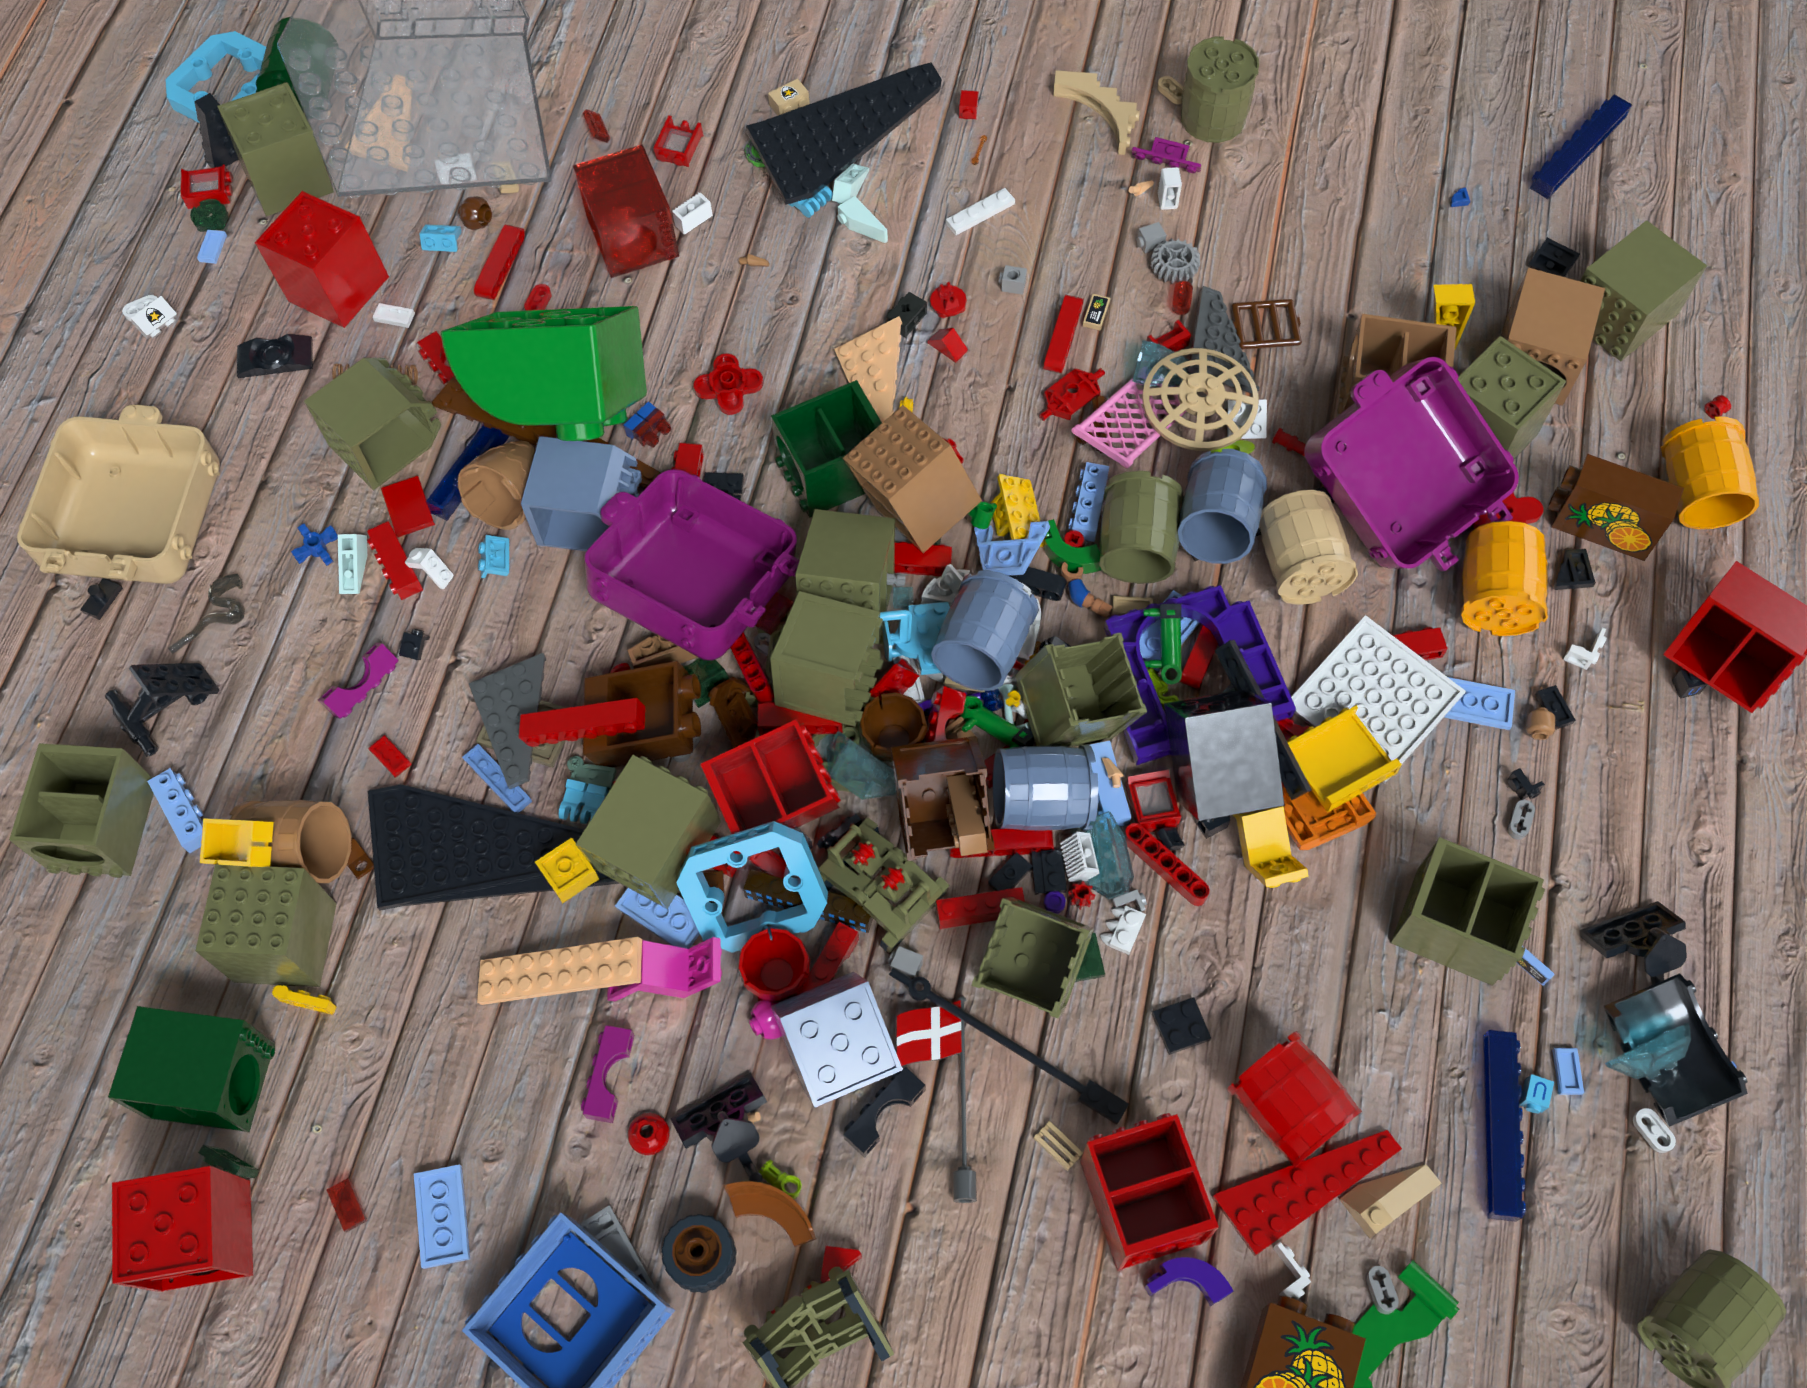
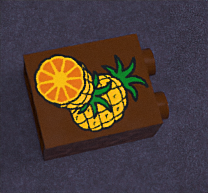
(1614, 506)
(1302, 1351)

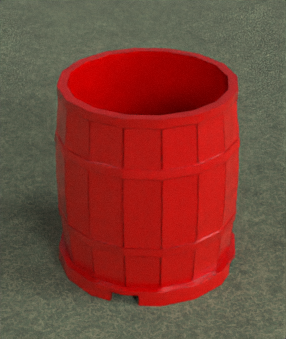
(1294, 1099)

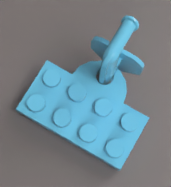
(915, 633)

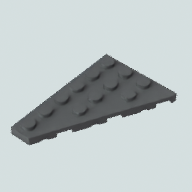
(1217, 332)
(500, 702)

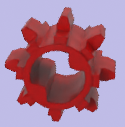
(1081, 888)

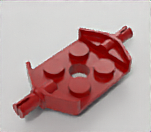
(1062, 402)

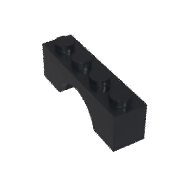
(903, 1090)

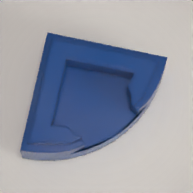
(1460, 198)

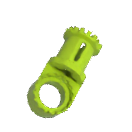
(779, 1179)

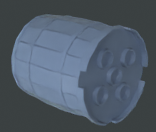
(1222, 506)
(984, 630)
(1045, 787)

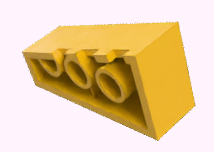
(1453, 306)

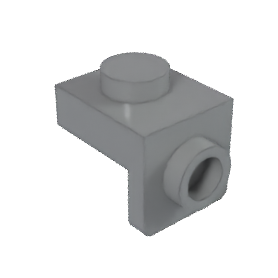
(1129, 897)

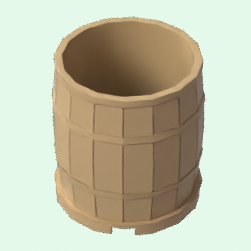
(1306, 547)

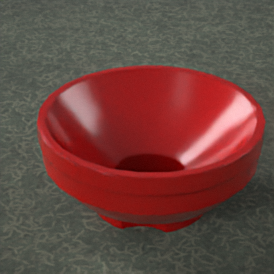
(654, 1143)

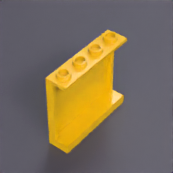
(1341, 759)

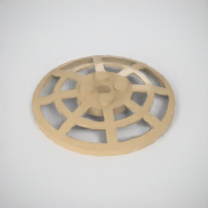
(1200, 406)

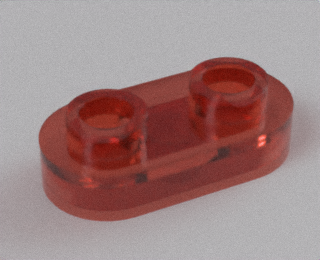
(1182, 299)

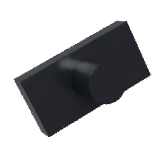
(100, 598)

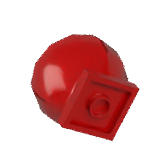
(775, 966)

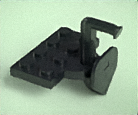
(1643, 934)
(725, 1123)

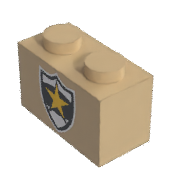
(788, 97)

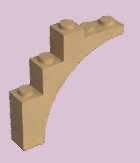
(1087, 90)

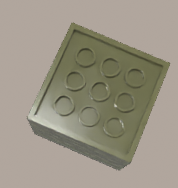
(374, 419)

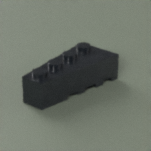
(214, 134)

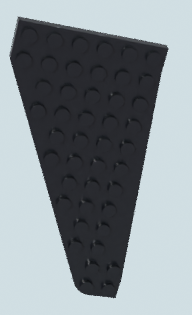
(824, 138)
(456, 849)

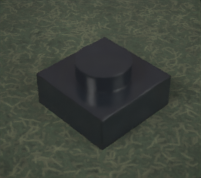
(1170, 838)

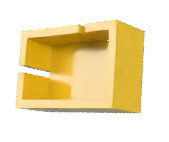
(236, 842)

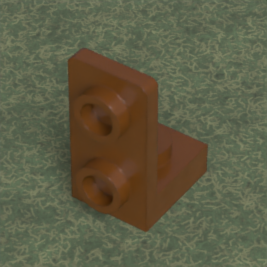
(728, 689)

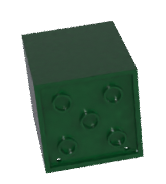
(816, 438)
(192, 1069)

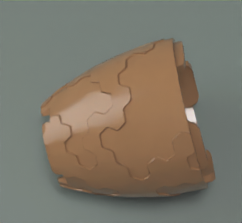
(496, 484)

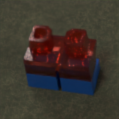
(647, 425)

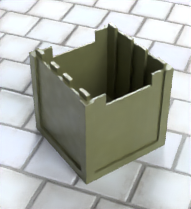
(826, 659)
(1080, 693)
(1034, 956)

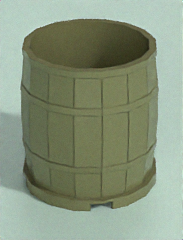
(1218, 88)
(1140, 527)
(1713, 1321)

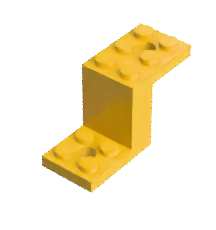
(1267, 847)

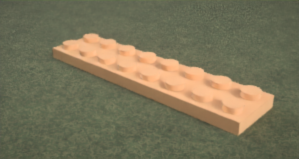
(560, 971)

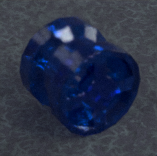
(992, 700)

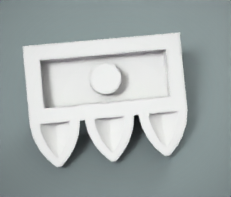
(1124, 930)

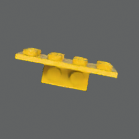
(1015, 507)

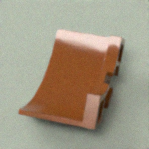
(764, 1200)

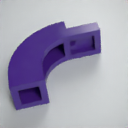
(1195, 1271)

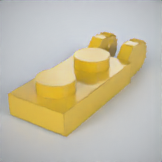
(304, 1000)

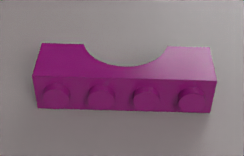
(377, 663)
(614, 1045)

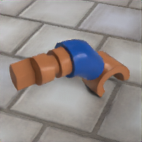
(1082, 596)

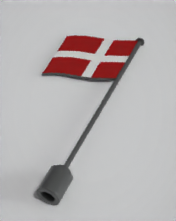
(932, 1036)

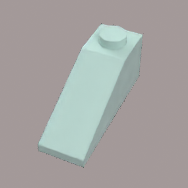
(849, 183)
(861, 220)
(351, 562)

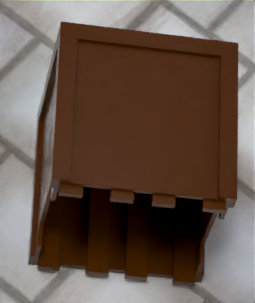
(923, 791)

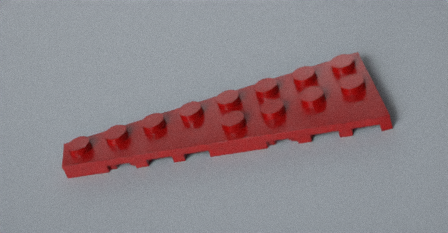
(1285, 1198)

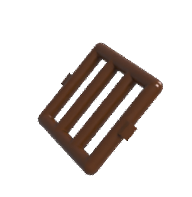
(1260, 342)

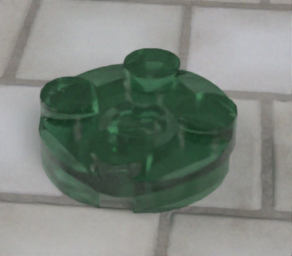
(214, 222)

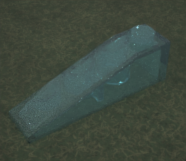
(1148, 357)

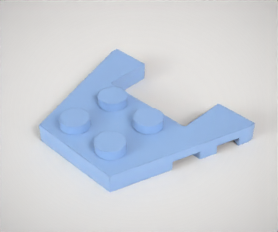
(1010, 556)

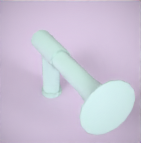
(1005, 689)

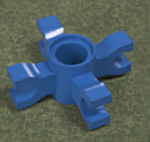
(309, 547)

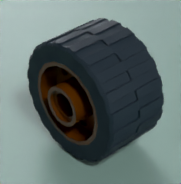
(712, 1266)

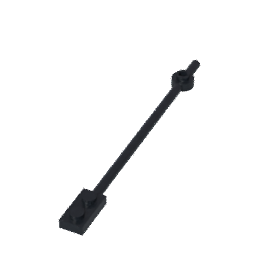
(1091, 1095)

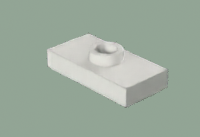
(393, 315)

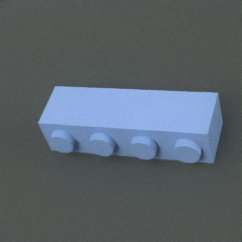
(1109, 798)

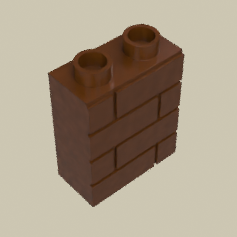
(669, 714)

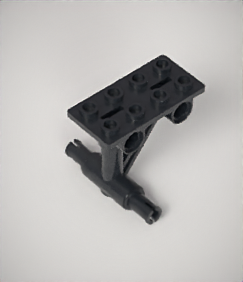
(159, 688)

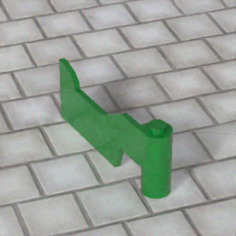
(1414, 1322)

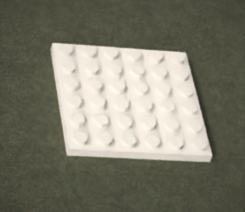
(1393, 687)

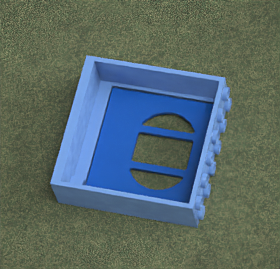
(609, 1322)

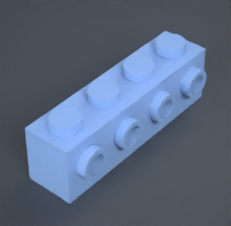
(1090, 500)
(179, 808)

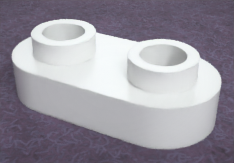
(136, 306)
(1655, 1129)

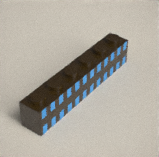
(838, 909)

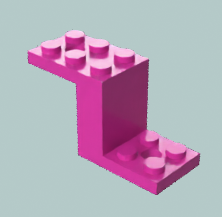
(675, 970)

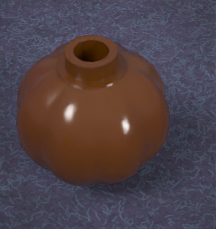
(475, 210)

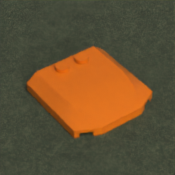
(1312, 825)

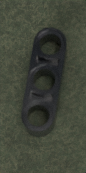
(1043, 583)

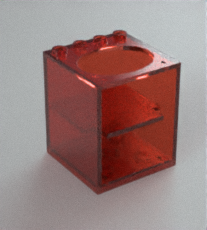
(626, 210)

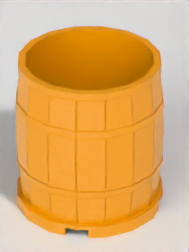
(1713, 470)
(1505, 579)

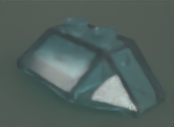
(859, 769)
(1111, 856)
(1654, 1054)

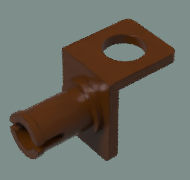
(356, 857)

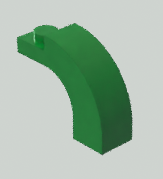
(1075, 557)

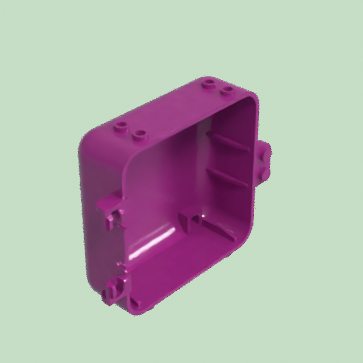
(1412, 464)
(689, 562)

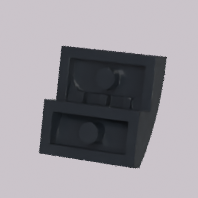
(1554, 258)

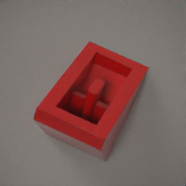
(948, 343)
(840, 1258)

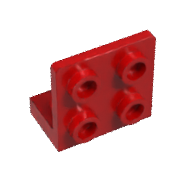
(896, 680)

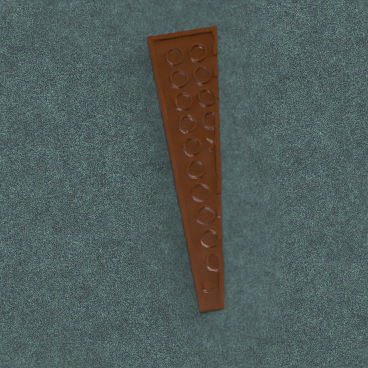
(455, 400)

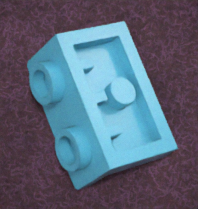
(440, 237)
(494, 556)

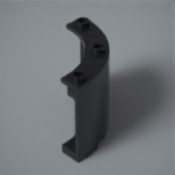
(1704, 1075)

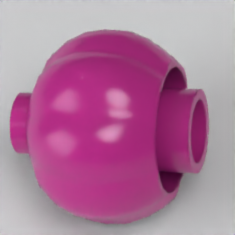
(763, 1020)

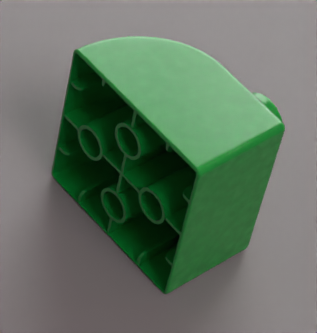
(552, 366)

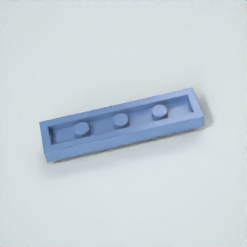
(492, 775)

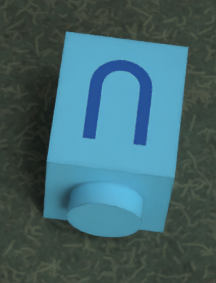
(1536, 1094)

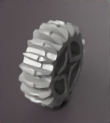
(1175, 256)

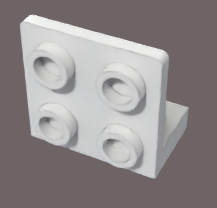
(1258, 429)

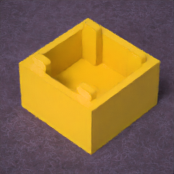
(567, 870)

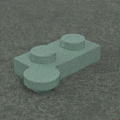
(591, 773)

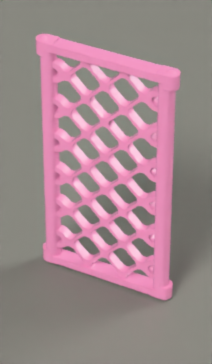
(1082, 429)

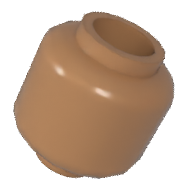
(1540, 723)

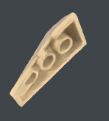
(1386, 1198)

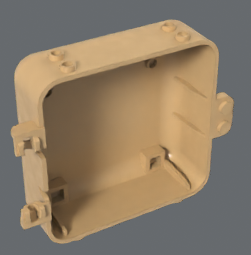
(120, 498)

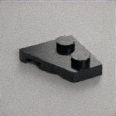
(1575, 571)

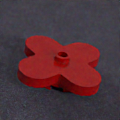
(728, 384)
(1522, 509)

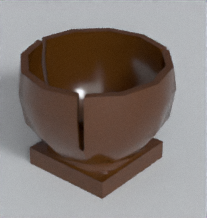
(893, 724)

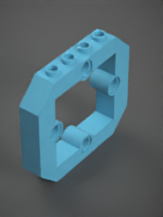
(199, 67)
(750, 842)

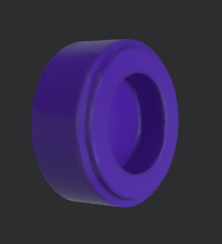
(1054, 902)

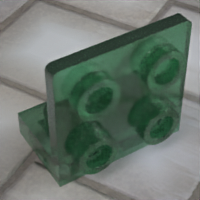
(709, 674)

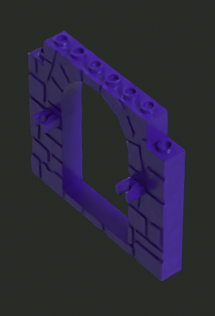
(1149, 734)

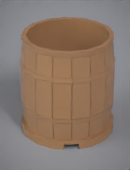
(304, 835)

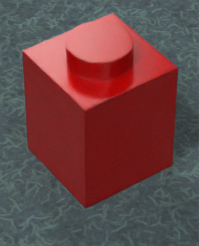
(968, 104)

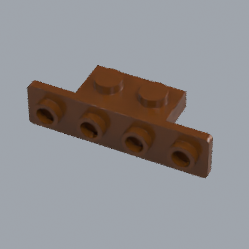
(736, 719)

